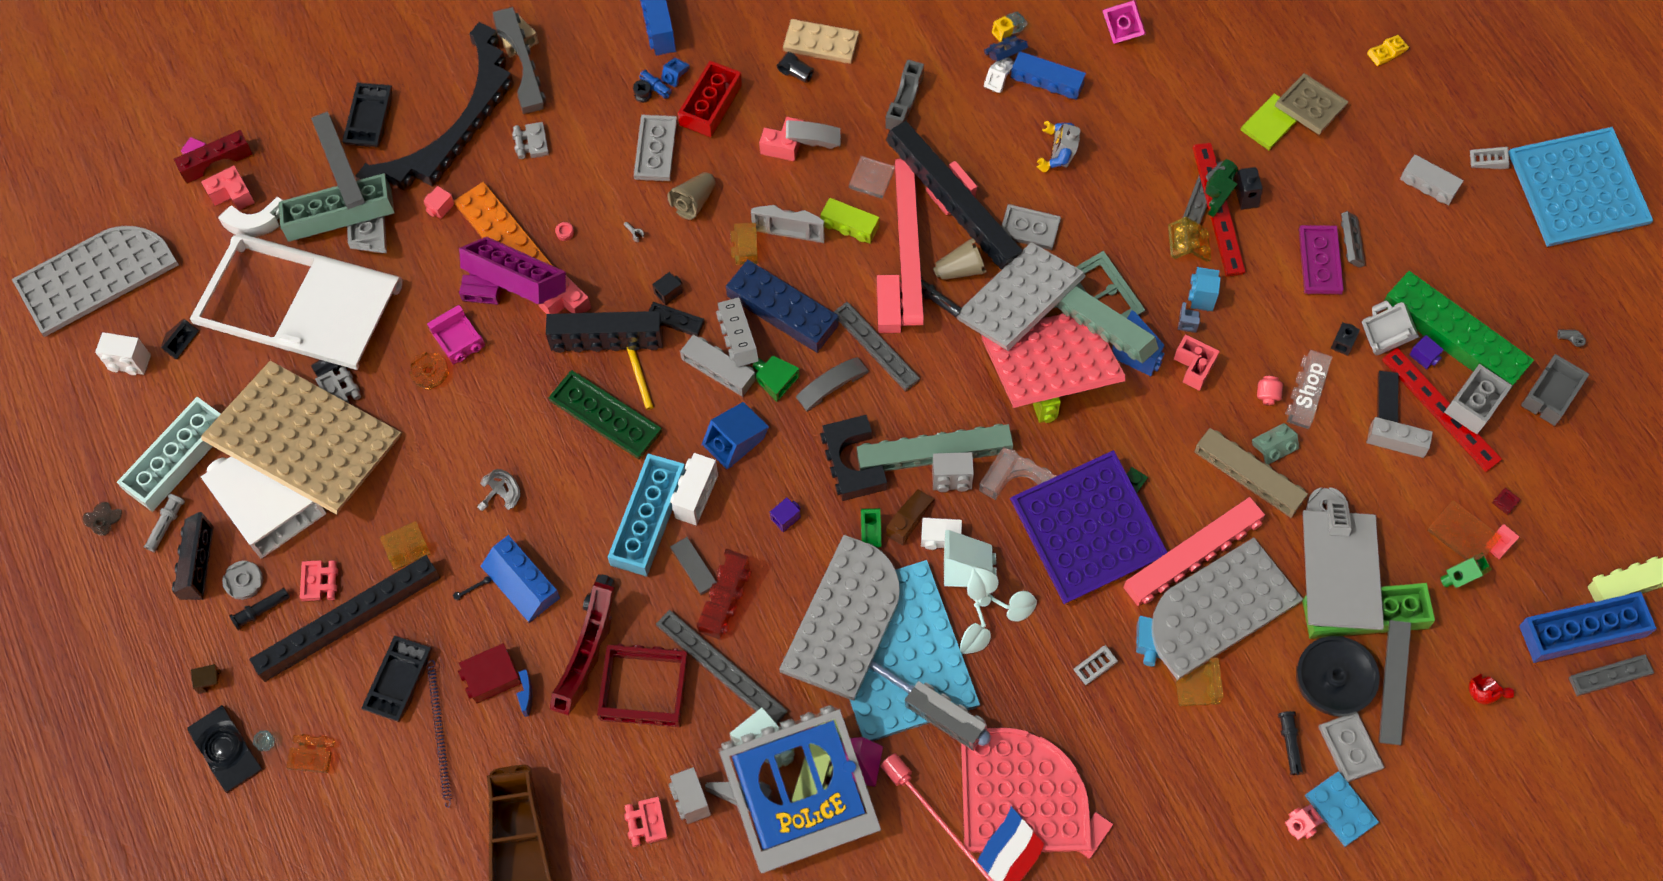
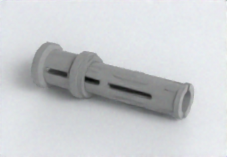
(168, 514)

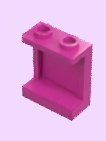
(455, 335)

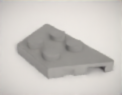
(368, 235)

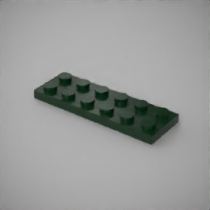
(605, 414)

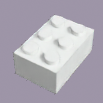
(694, 488)

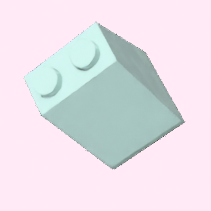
(961, 555)
(754, 724)

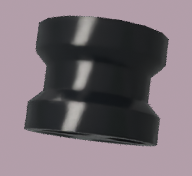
(639, 93)

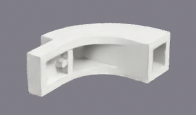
(252, 224)

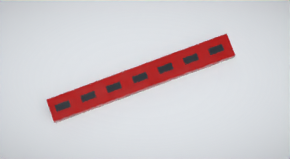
(1222, 220)
(1436, 405)

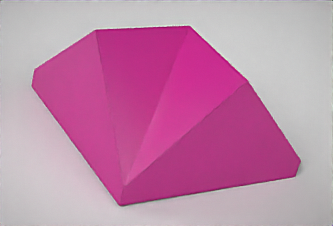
(1124, 21)
(868, 758)

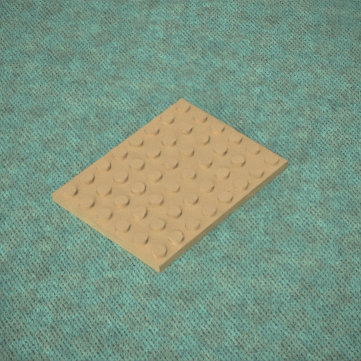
(301, 436)

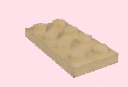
(821, 41)

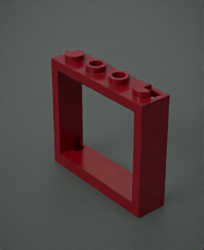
(636, 716)

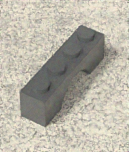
(908, 89)

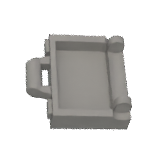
(1389, 327)

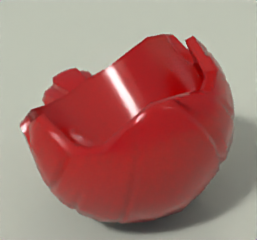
(1487, 690)

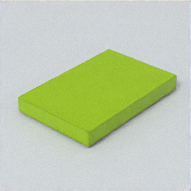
(1268, 124)

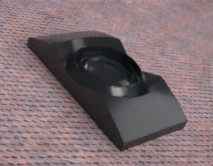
(368, 114)
(397, 679)
(224, 749)

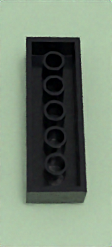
(604, 331)

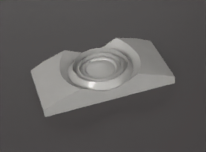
(788, 223)

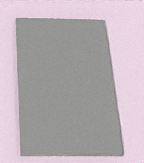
(1342, 573)

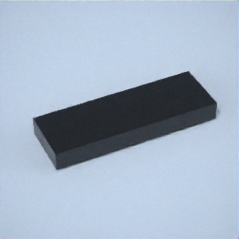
(678, 319)
(1387, 396)

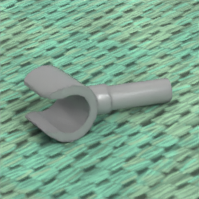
(634, 231)

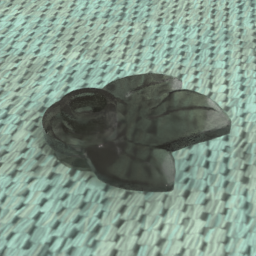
(102, 518)

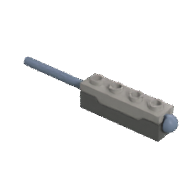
(940, 711)

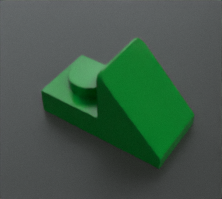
(871, 526)

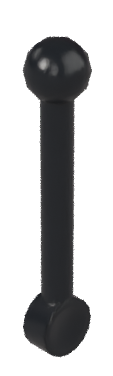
(457, 596)

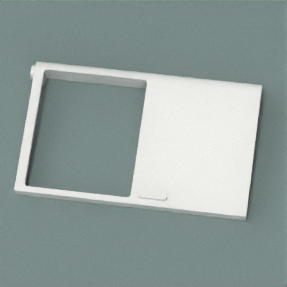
(331, 311)

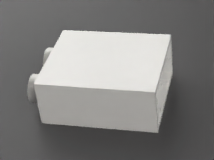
(259, 505)

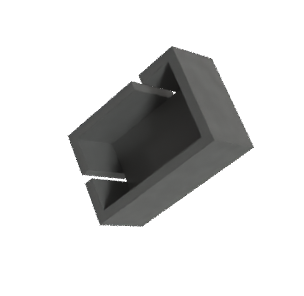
(1555, 389)

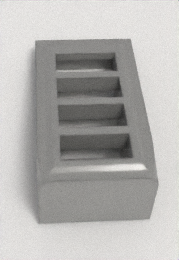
(1494, 164)
(1338, 529)
(1106, 666)

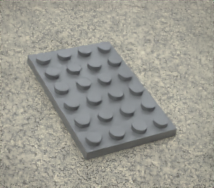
(1020, 296)

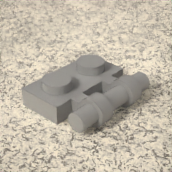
(536, 140)
(331, 384)

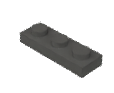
(1352, 239)

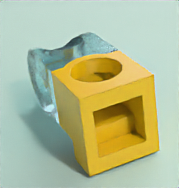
(1008, 25)

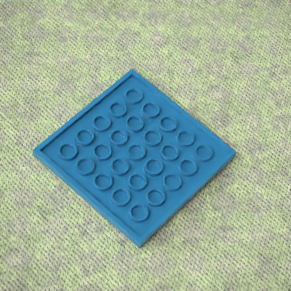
(1580, 186)

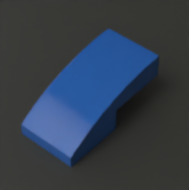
(525, 696)

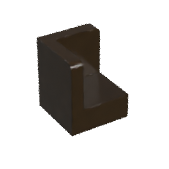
(204, 677)

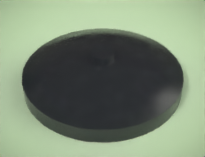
(1337, 676)

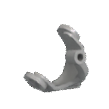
(510, 497)

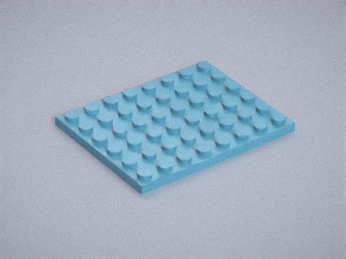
(915, 649)

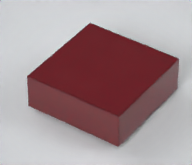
(1506, 501)

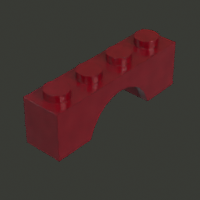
(195, 162)

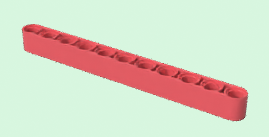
(908, 244)

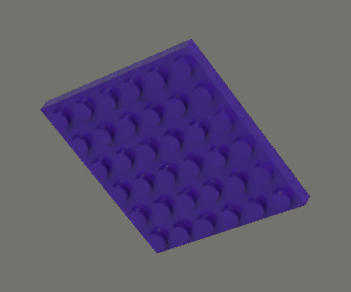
(1088, 526)

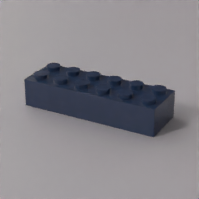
(782, 306)

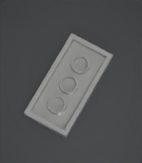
(655, 147)

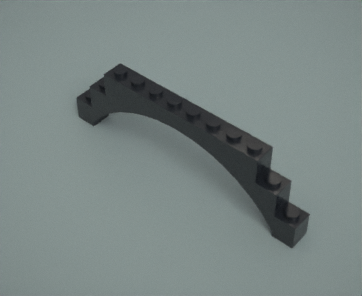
(432, 161)

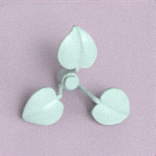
(979, 586)

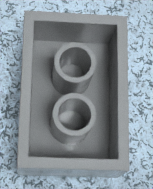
(1478, 399)

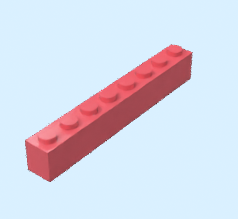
(1194, 551)

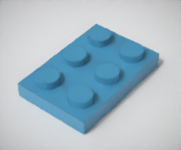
(1341, 809)

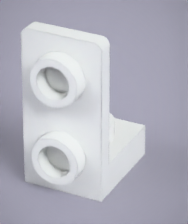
(997, 74)

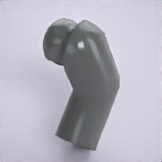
(1573, 336)

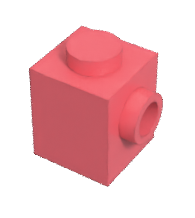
(438, 202)

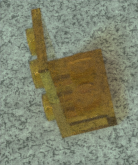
(1189, 237)
(1201, 685)

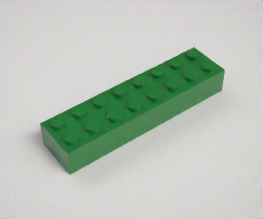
(1458, 330)

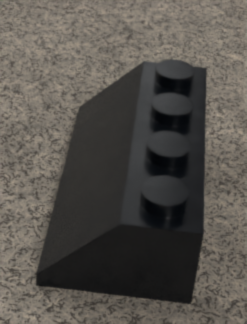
(193, 558)

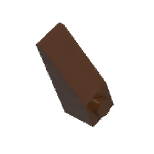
(908, 517)

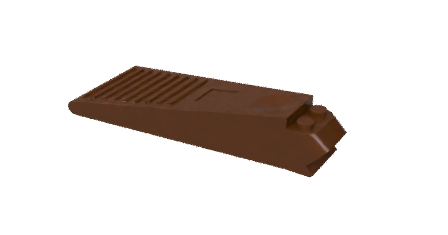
(516, 828)

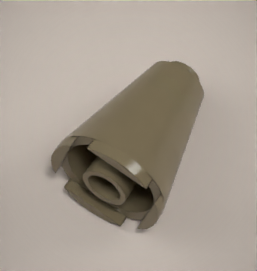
(691, 195)
(960, 262)

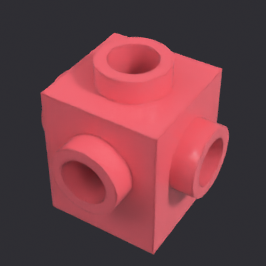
(1304, 822)

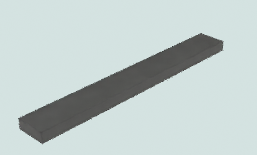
(338, 160)
(720, 666)

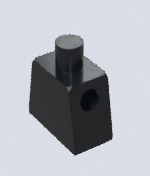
(1248, 182)

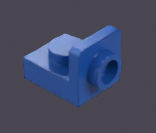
(673, 70)

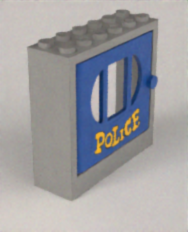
(791, 820)

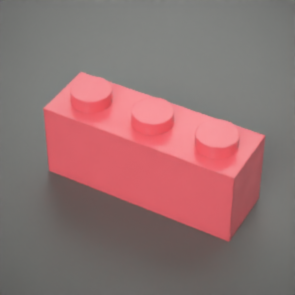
(889, 304)

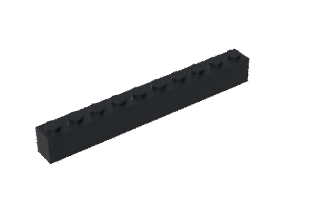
(953, 194)
(344, 618)

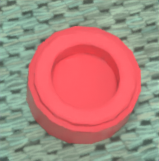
(564, 231)

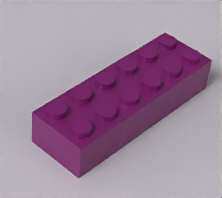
(512, 270)

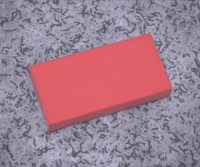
(1098, 829)

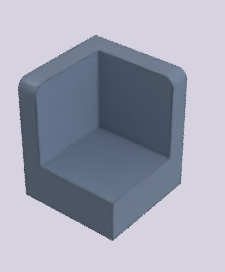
(1188, 319)

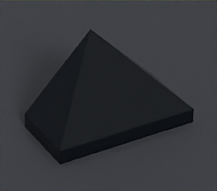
(178, 338)

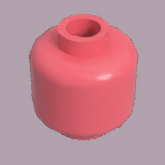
(1269, 390)

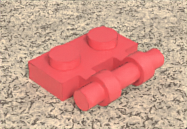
(312, 577)
(652, 821)

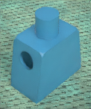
(1144, 641)

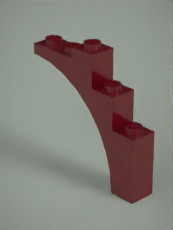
(586, 653)

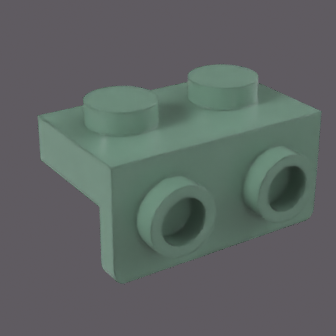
(1276, 443)

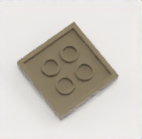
(1311, 103)

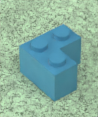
(1204, 289)

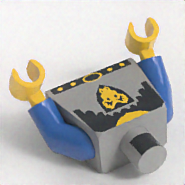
(1064, 145)

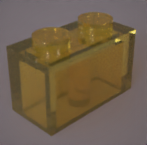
(745, 243)

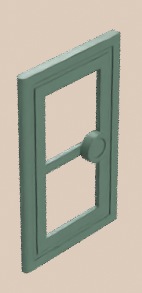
(1118, 282)

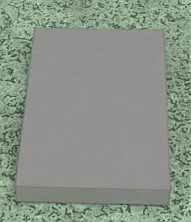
(1031, 226)
(1351, 747)

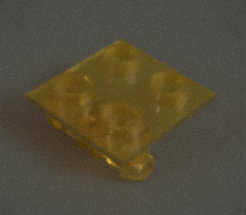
(404, 545)

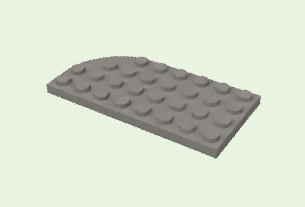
(92, 275)
(1219, 607)
(845, 620)

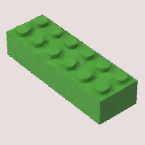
(1399, 603)

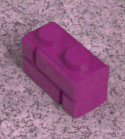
(479, 290)

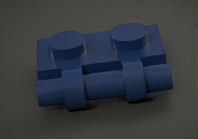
(1005, 48)

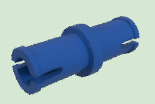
(655, 84)

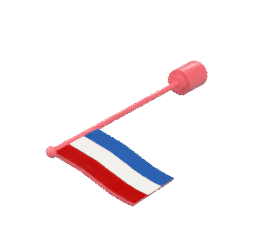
(1009, 850)

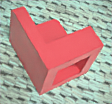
(1504, 544)

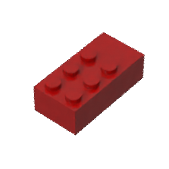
(710, 98)

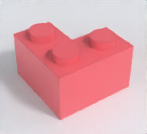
(775, 144)
(226, 186)
(573, 300)
(1199, 359)

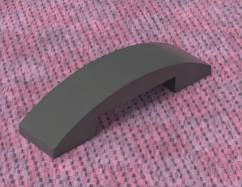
(831, 381)

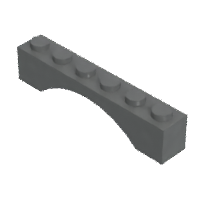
(508, 28)

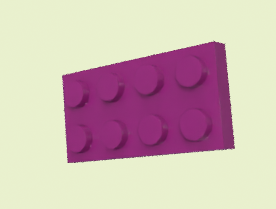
(1320, 259)

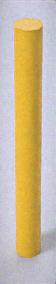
(640, 379)

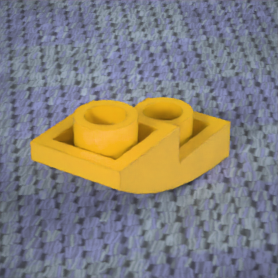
(1388, 50)

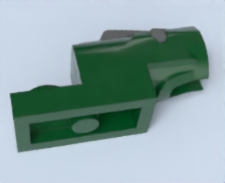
(1220, 184)

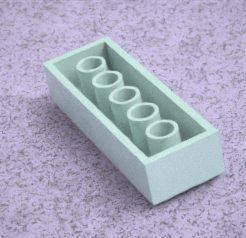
(170, 456)

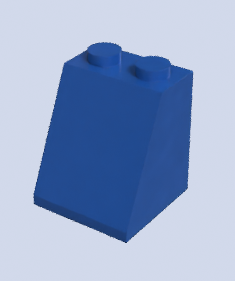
(1153, 363)
(734, 434)

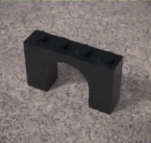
(850, 482)

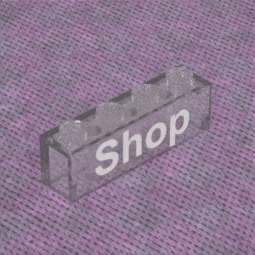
(1309, 389)

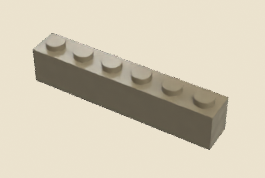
(1251, 472)

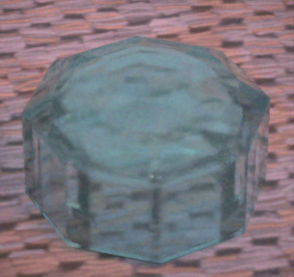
(263, 740)

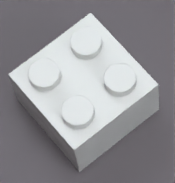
(123, 353)

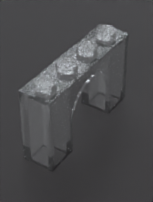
(1008, 466)

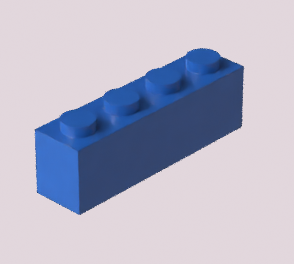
(1048, 75)

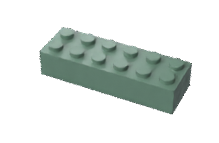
(327, 210)

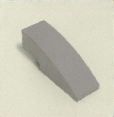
(813, 133)

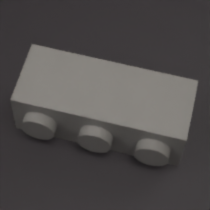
(1431, 179)
(1399, 437)

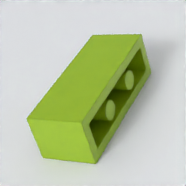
(850, 220)

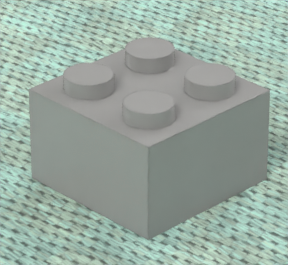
(952, 471)
(691, 799)

